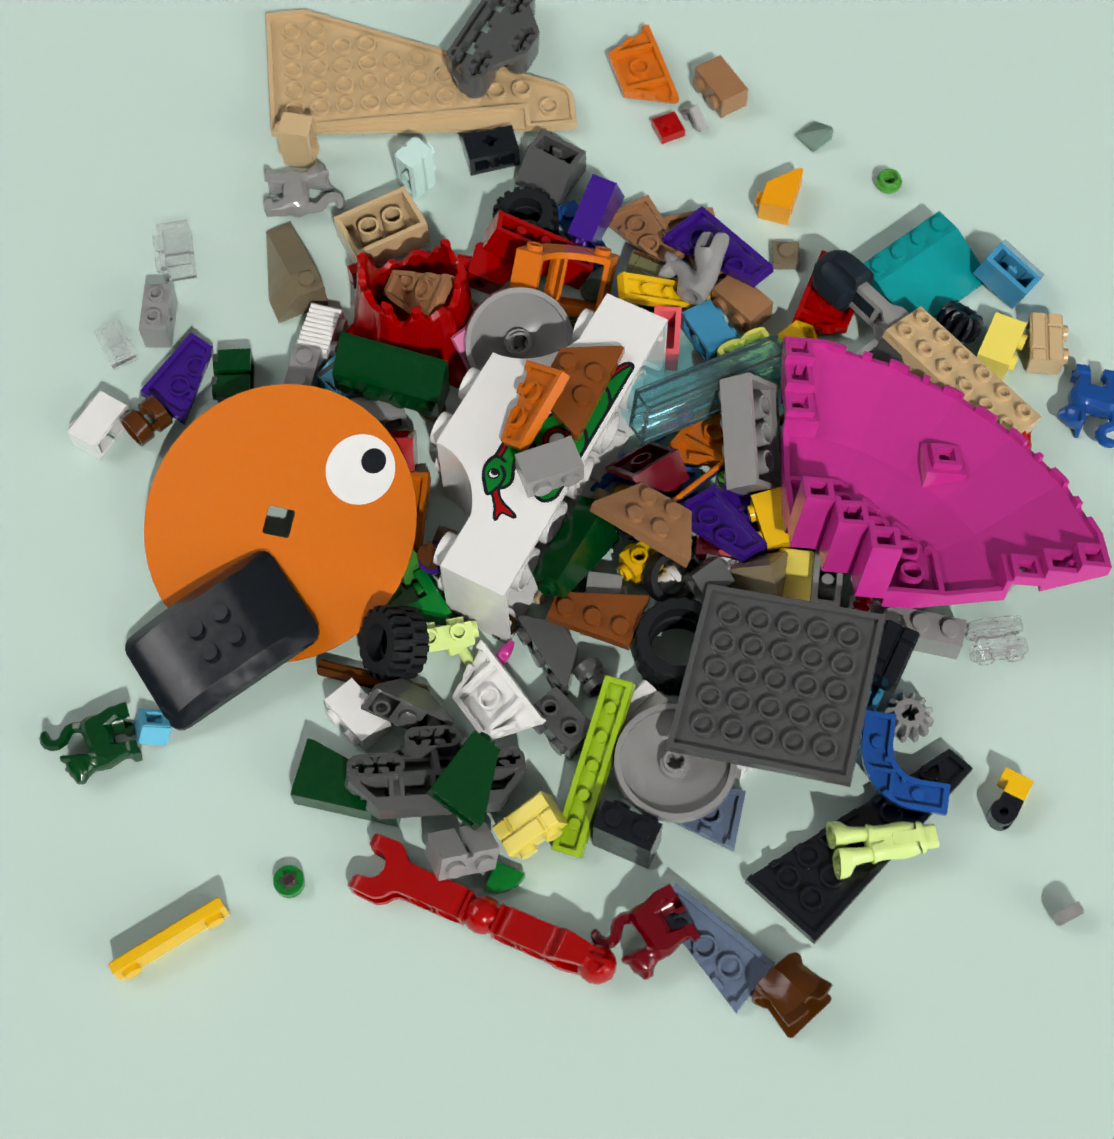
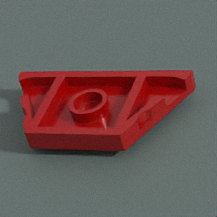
(819, 313)

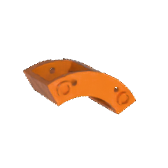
(529, 265)

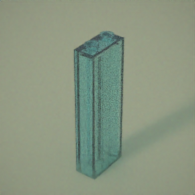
(693, 393)

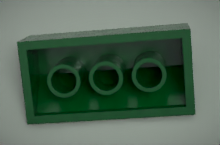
(391, 374)

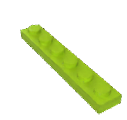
(594, 766)

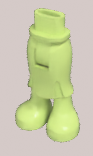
(881, 843)

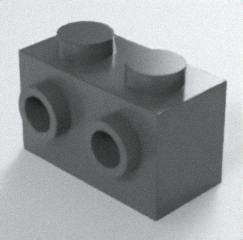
(564, 723)

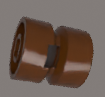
(139, 427)

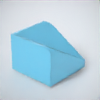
(151, 727)

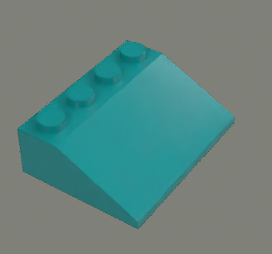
(926, 267)

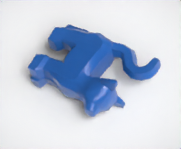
(1090, 400)

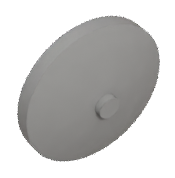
(516, 325)
(667, 782)

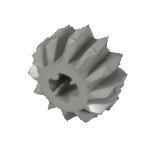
(913, 708)

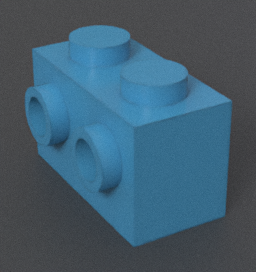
(706, 329)

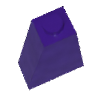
(595, 211)

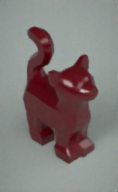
(651, 923)

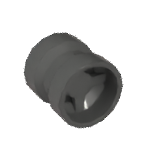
(591, 675)

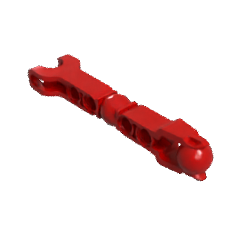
(481, 914)

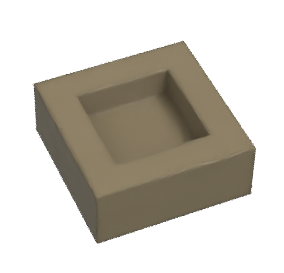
(785, 255)

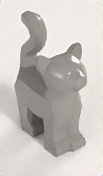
(295, 191)

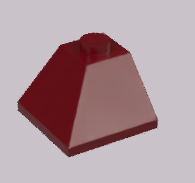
(653, 465)

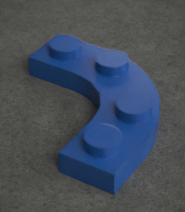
(888, 777)

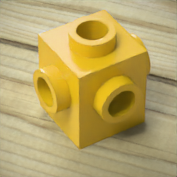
(633, 560)

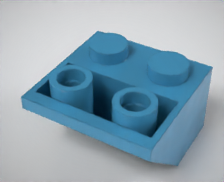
(1008, 274)

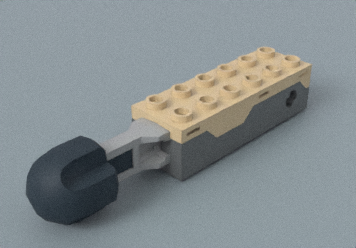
(919, 341)

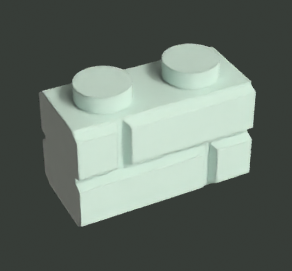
(416, 167)

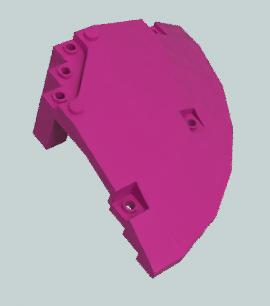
(920, 486)

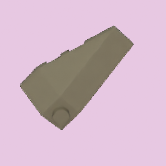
(291, 275)

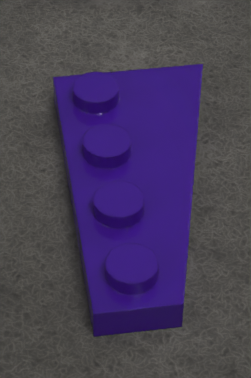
(739, 260)

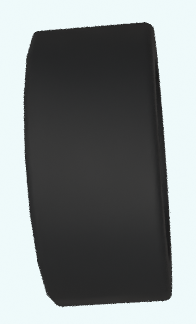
(650, 578)

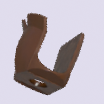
(792, 994)

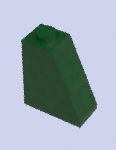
(468, 780)

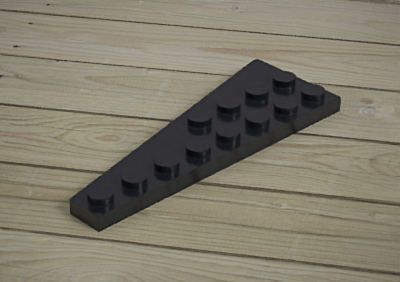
(803, 880)

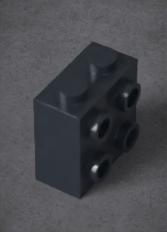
(627, 833)

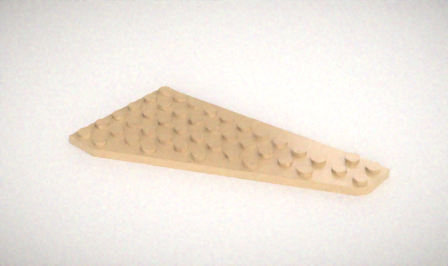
(393, 85)

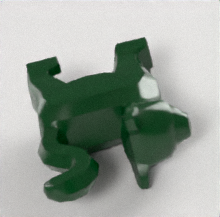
(99, 735)

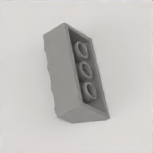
(750, 434)

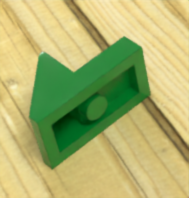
(430, 600)

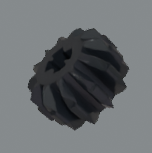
(960, 321)

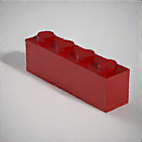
(509, 233)

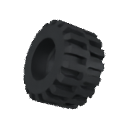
(530, 205)
(394, 642)

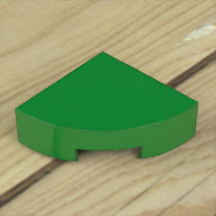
(503, 879)

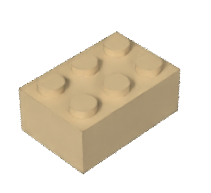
(383, 227)

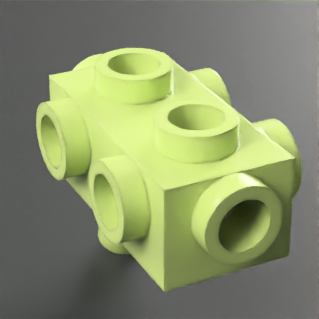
(454, 638)

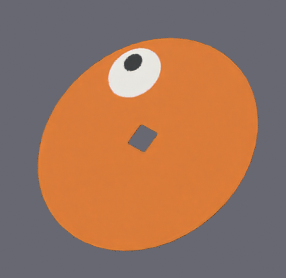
(296, 453)

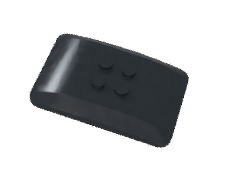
(221, 639)

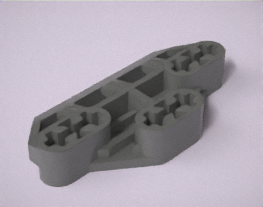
(509, 42)
(414, 769)

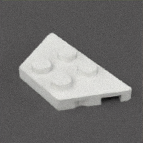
(494, 698)

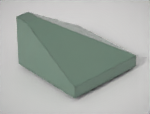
(815, 135)

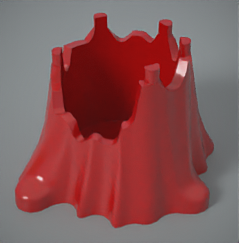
(387, 323)

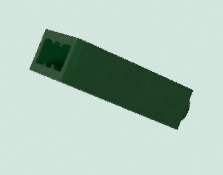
(574, 550)
(322, 784)

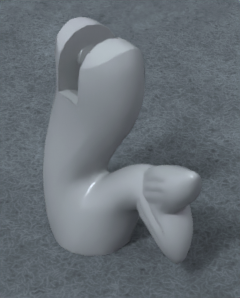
(709, 256)

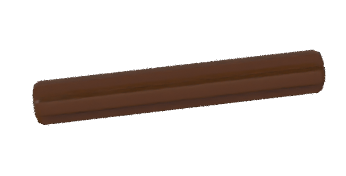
(345, 672)

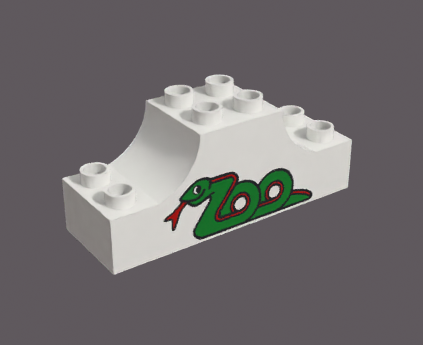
(493, 557)

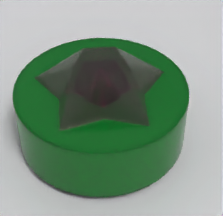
(289, 881)

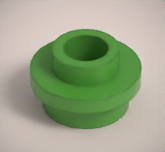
(889, 175)

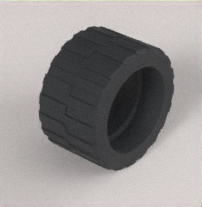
(664, 615)

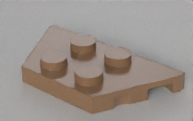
(650, 519)

